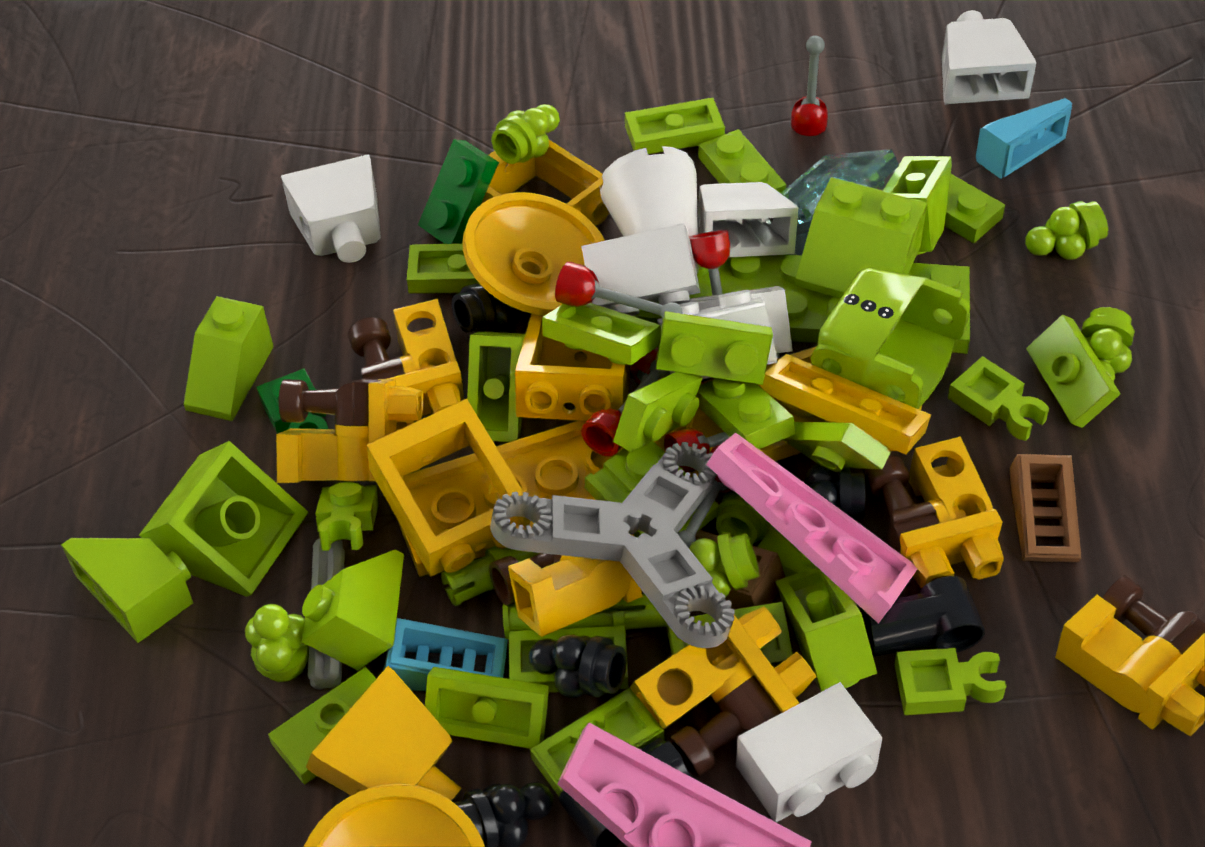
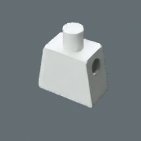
(985, 61)
(335, 207)
(745, 214)

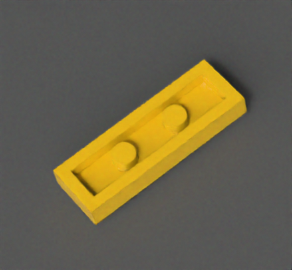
(839, 400)

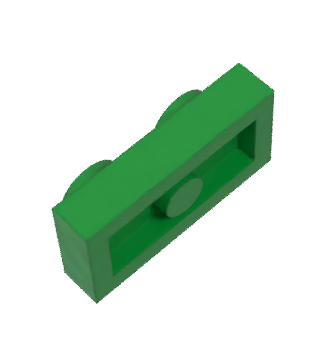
(457, 191)

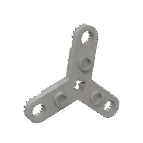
(655, 560)

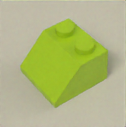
(858, 230)
(226, 520)

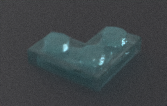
(862, 168)

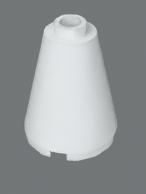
(651, 191)

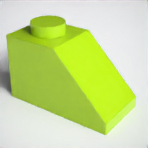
(928, 181)
(226, 357)
(492, 382)
(131, 580)
(355, 611)
(827, 628)

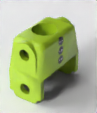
(891, 334)

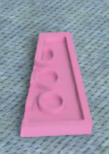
(827, 536)
(658, 805)

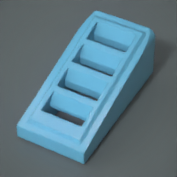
(1022, 137)
(429, 638)

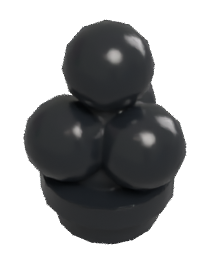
(481, 311)
(842, 490)
(580, 664)
(501, 810)

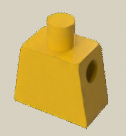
(384, 742)

